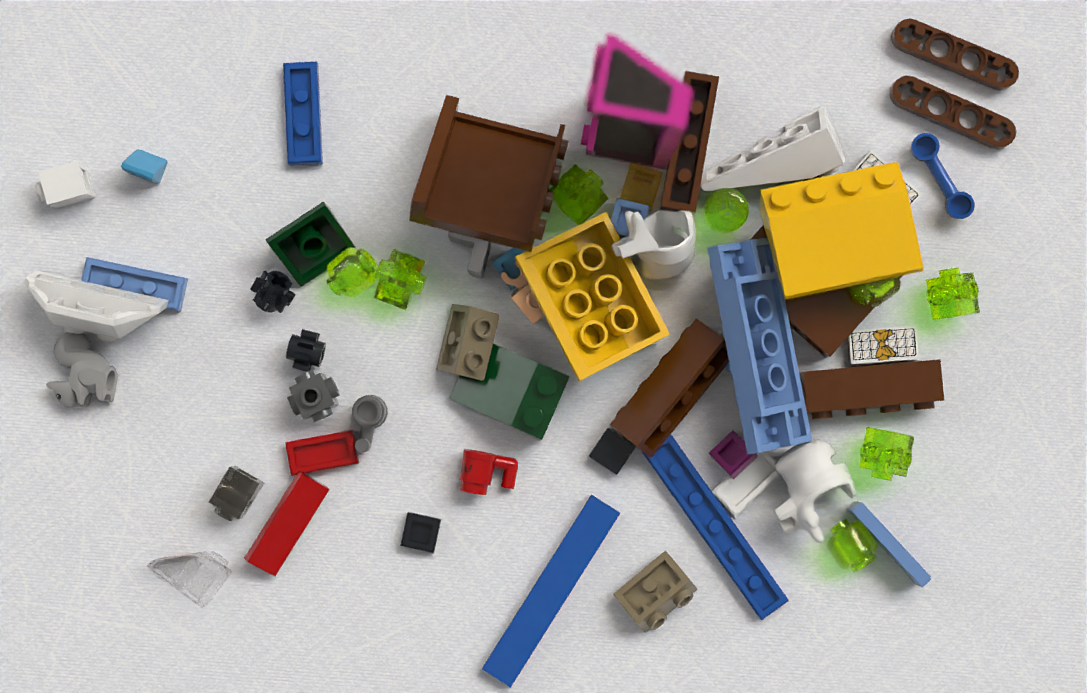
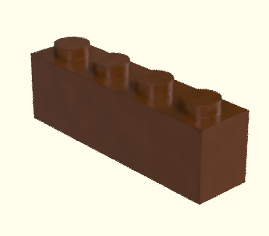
(687, 162)
(872, 386)
(672, 388)

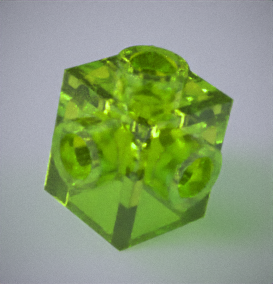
(579, 194)
(399, 279)
(952, 294)
(886, 453)

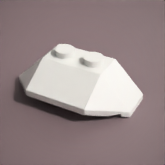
(92, 306)

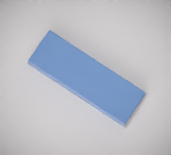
(137, 281)
(889, 544)

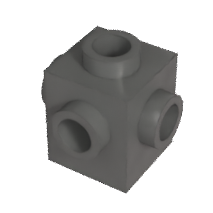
(326, 391)

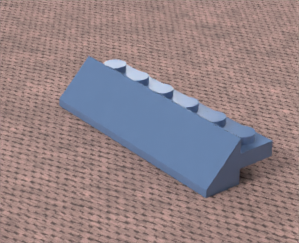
(759, 346)

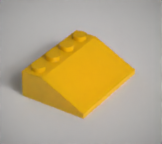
(841, 230)
(591, 296)

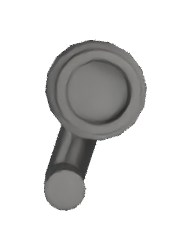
(368, 413)

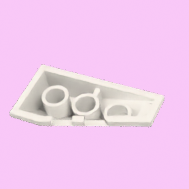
(800, 153)

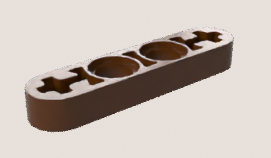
(953, 59)
(954, 107)

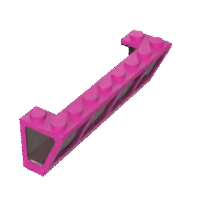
(634, 107)

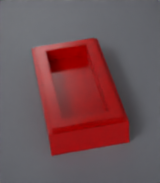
(322, 452)

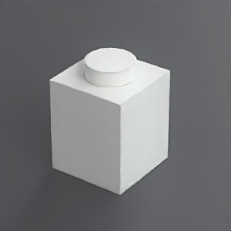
(65, 185)

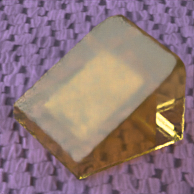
(641, 185)

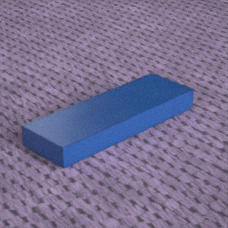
(302, 113)

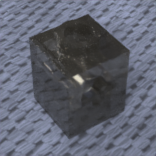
(235, 493)

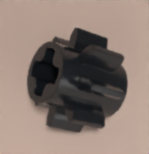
(272, 291)
(305, 350)

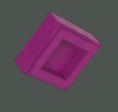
(732, 454)

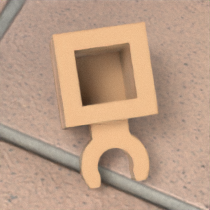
(524, 296)

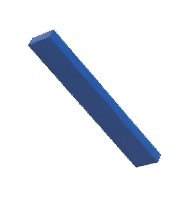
(717, 528)
(550, 590)

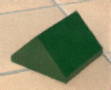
(310, 243)

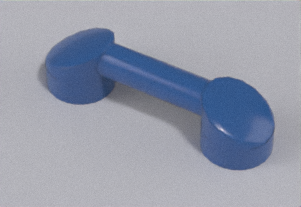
(925, 149)

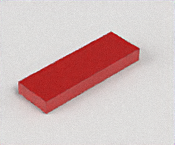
(286, 523)

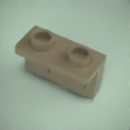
(468, 341)
(656, 592)

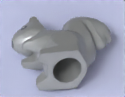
(88, 373)

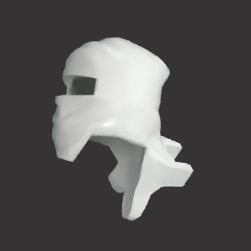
(659, 246)
(808, 478)

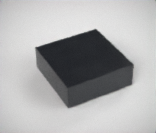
(612, 451)
(421, 532)

